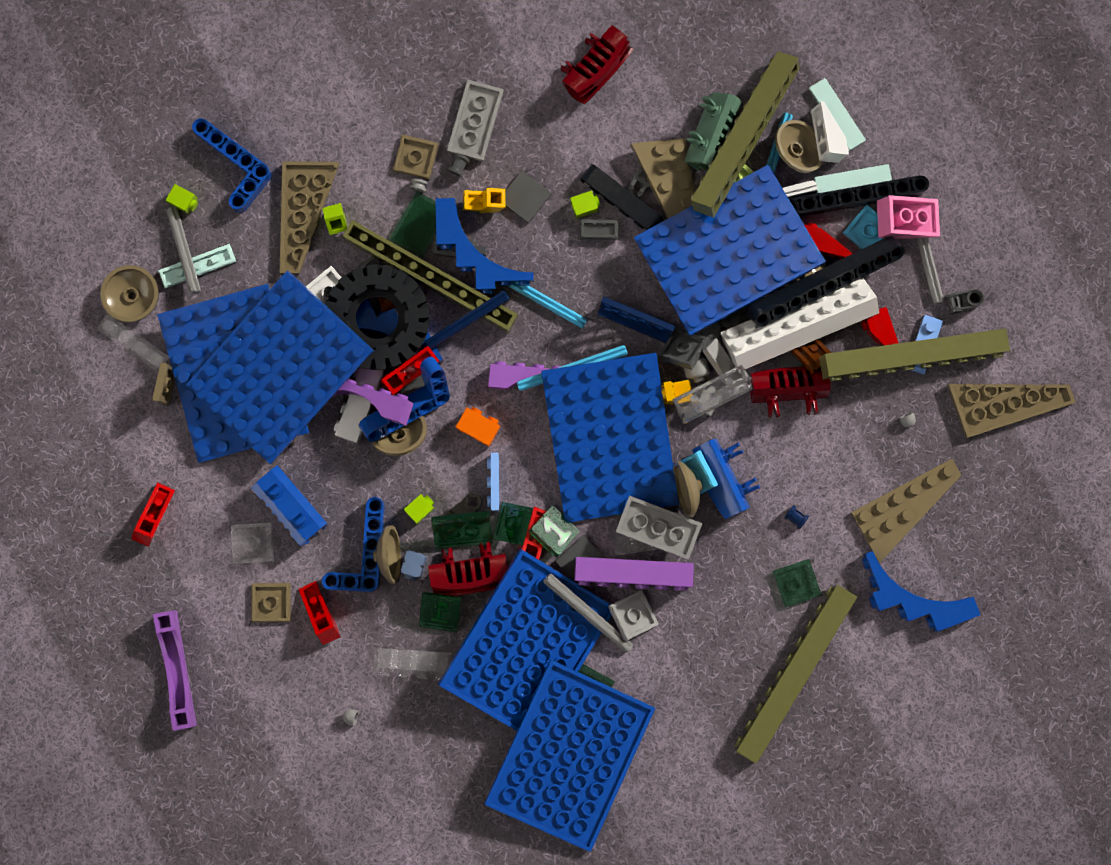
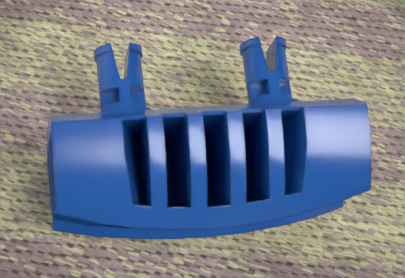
(728, 494)
(289, 505)

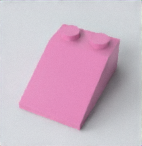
(908, 217)

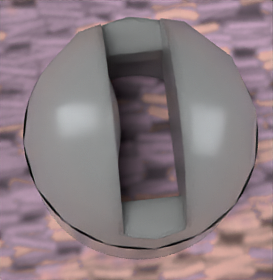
(909, 420)
(349, 716)

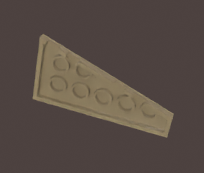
(667, 173)
(302, 203)
(997, 405)
(895, 513)

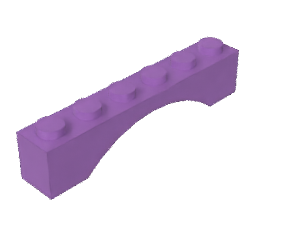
(506, 376)
(390, 407)
(180, 695)

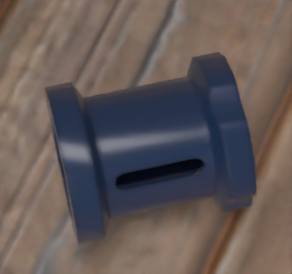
(796, 517)

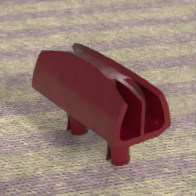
(597, 65)
(789, 385)
(467, 575)

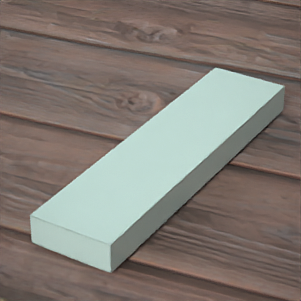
(824, 93)
(853, 178)
(202, 263)

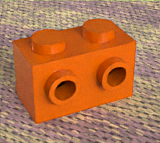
(478, 426)

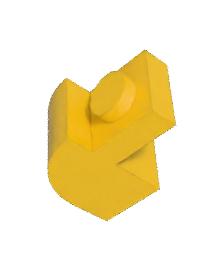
(486, 201)
(672, 390)

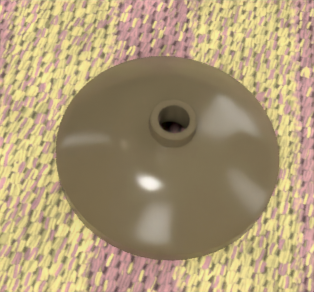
(798, 146)
(120, 285)
(413, 436)
(687, 488)
(389, 554)

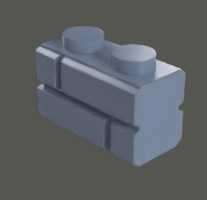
(414, 565)

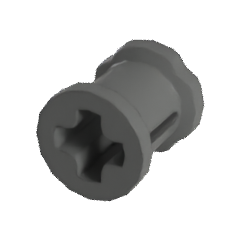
(458, 164)

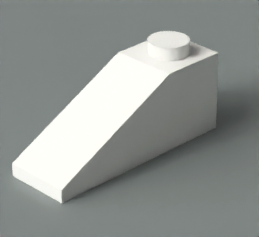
(829, 137)

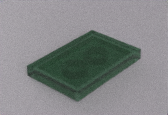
(416, 226)
(462, 529)

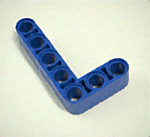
(237, 158)
(424, 400)
(367, 554)

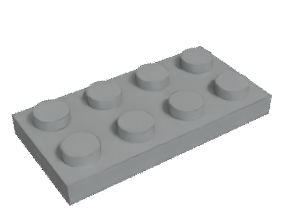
(475, 120)
(658, 527)

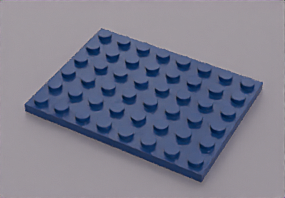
(732, 259)
(190, 340)
(279, 367)
(609, 436)
(516, 639)
(569, 755)

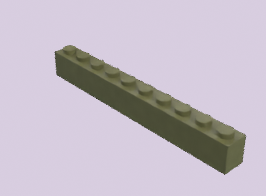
(745, 134)
(427, 274)
(913, 354)
(795, 674)

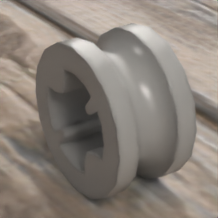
(418, 185)

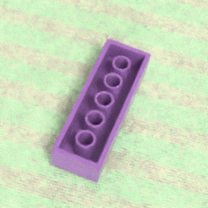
(633, 572)

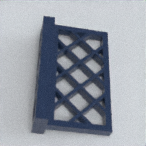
(635, 320)

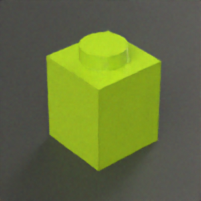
(182, 199)
(584, 204)
(335, 218)
(420, 508)

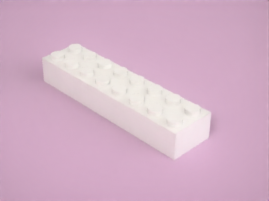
(752, 344)

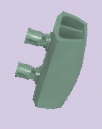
(711, 132)

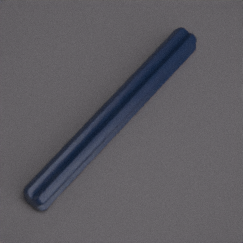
(467, 319)

